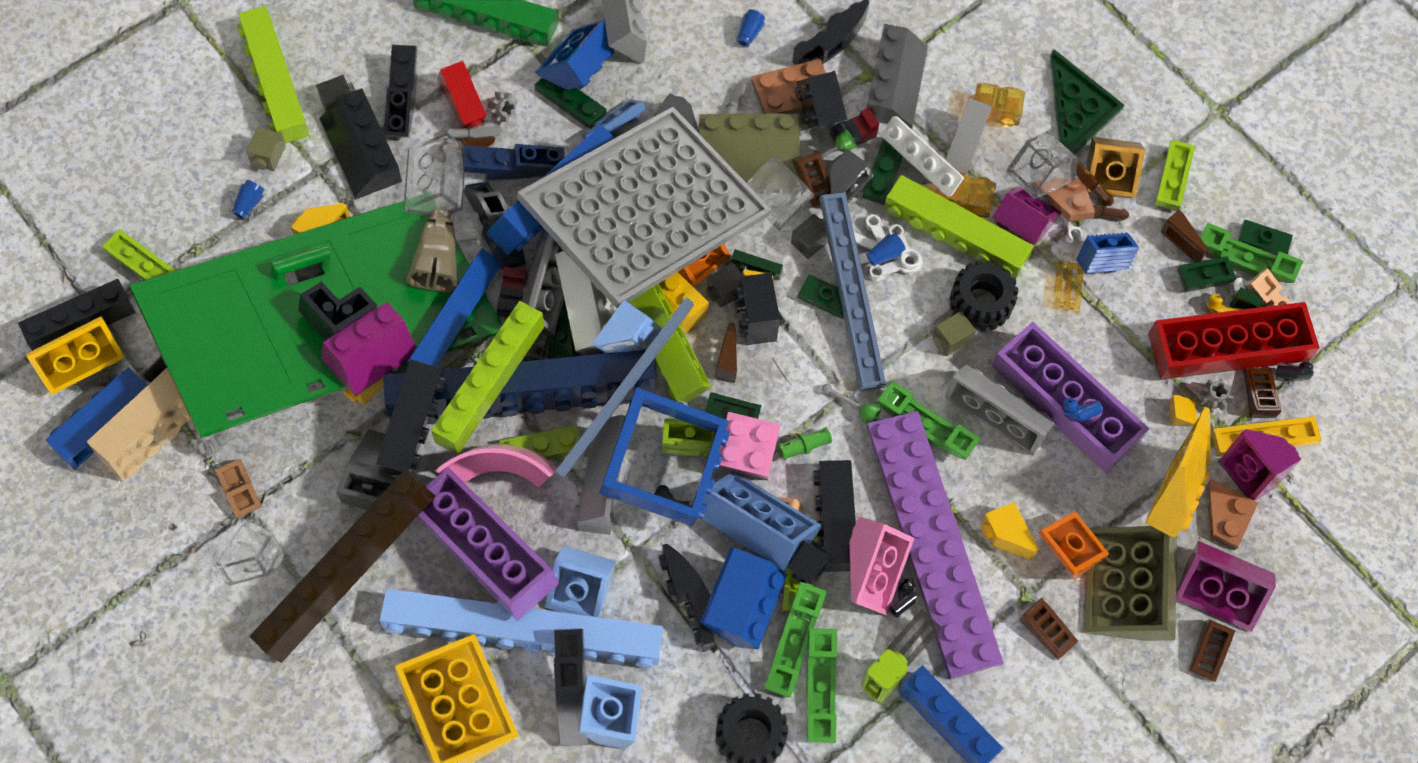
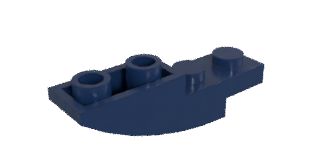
(515, 163)

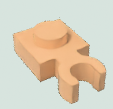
(1267, 288)

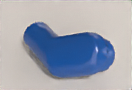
(1081, 413)

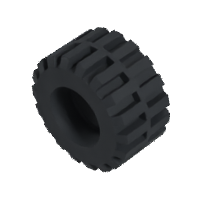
(988, 278)
(756, 709)

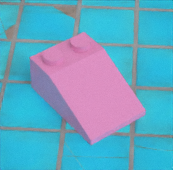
(876, 563)

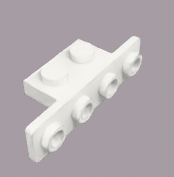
(922, 156)

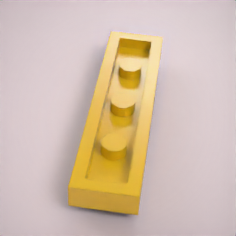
(1296, 431)

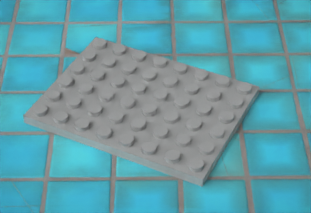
(643, 206)

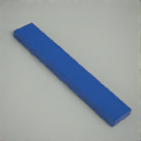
(456, 309)

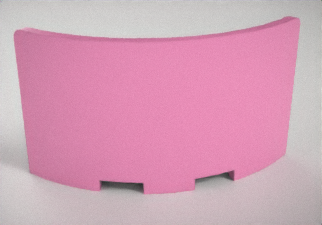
(501, 458)

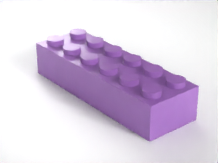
(1049, 376)
(486, 545)

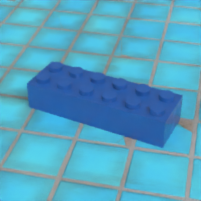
(517, 225)

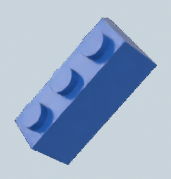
(577, 56)
(743, 599)

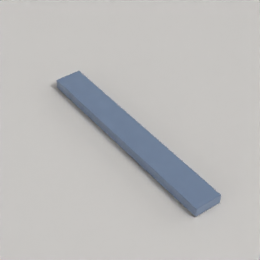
(852, 292)
(625, 387)

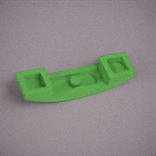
(1248, 258)
(939, 432)
(794, 639)
(821, 685)

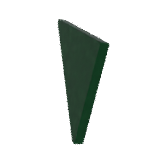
(1080, 104)

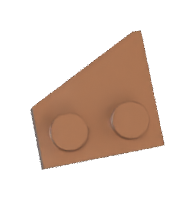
(1072, 201)
(1229, 514)

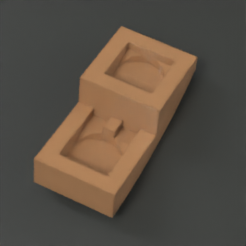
(238, 488)

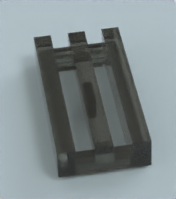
(929, 621)

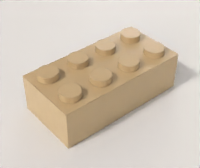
(141, 427)

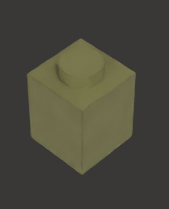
(265, 149)
(953, 333)

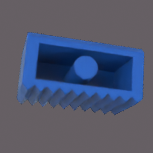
(1107, 253)

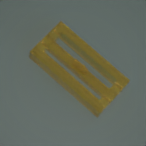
(1066, 304)

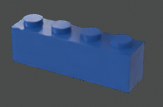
(71, 438)
(949, 718)

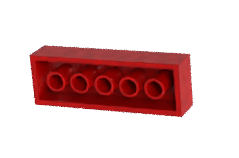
(1233, 340)

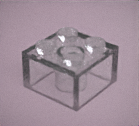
(780, 191)

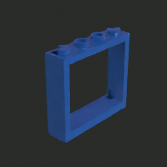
(650, 501)

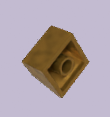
(1116, 165)

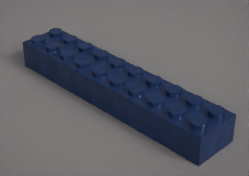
(544, 384)

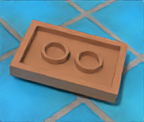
(776, 87)

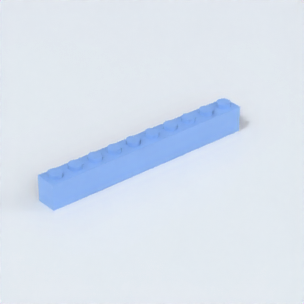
(534, 631)

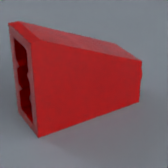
(462, 95)

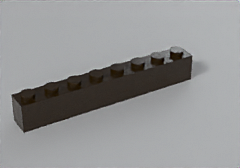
(342, 566)

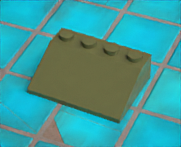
(752, 139)
(1133, 586)

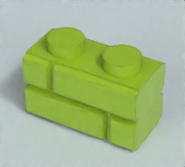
(685, 438)
(885, 675)

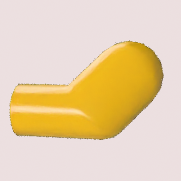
(1215, 304)

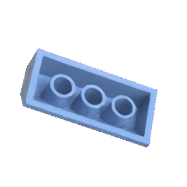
(758, 519)

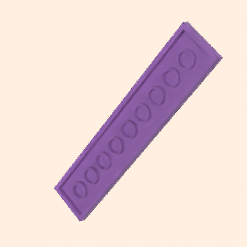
(937, 548)

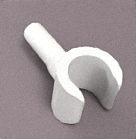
(1071, 229)
(1239, 282)

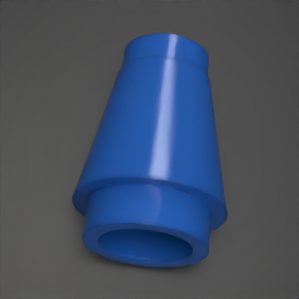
(750, 27)
(247, 198)
(886, 249)

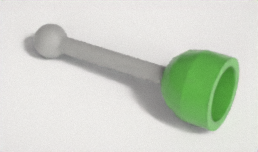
(843, 142)
(867, 412)

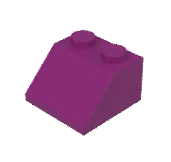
(1025, 215)

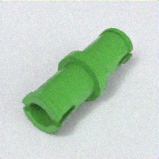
(804, 443)

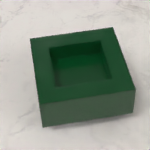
(1245, 299)

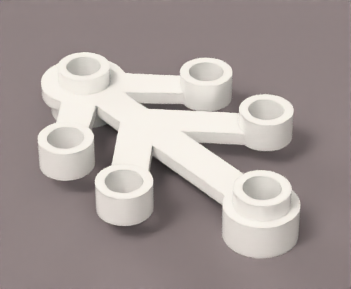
(899, 262)

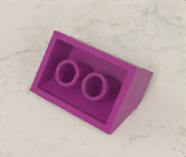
(369, 348)
(1259, 462)
(1225, 586)

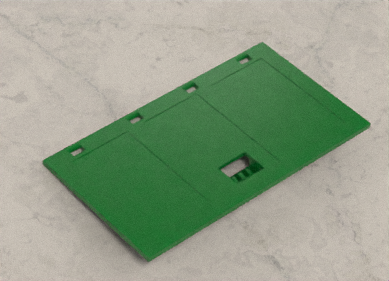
(236, 325)

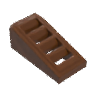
(822, 175)
(1184, 236)
(727, 362)
(1256, 410)
(1042, 635)
(1205, 637)

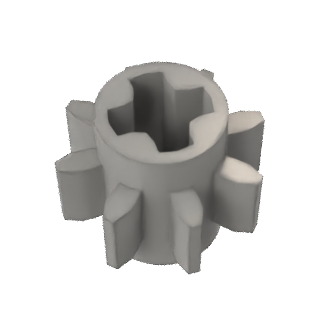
(501, 106)
(1216, 395)
(209, 444)

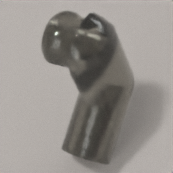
(100, 378)

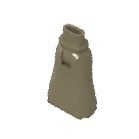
(435, 256)

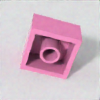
(749, 446)

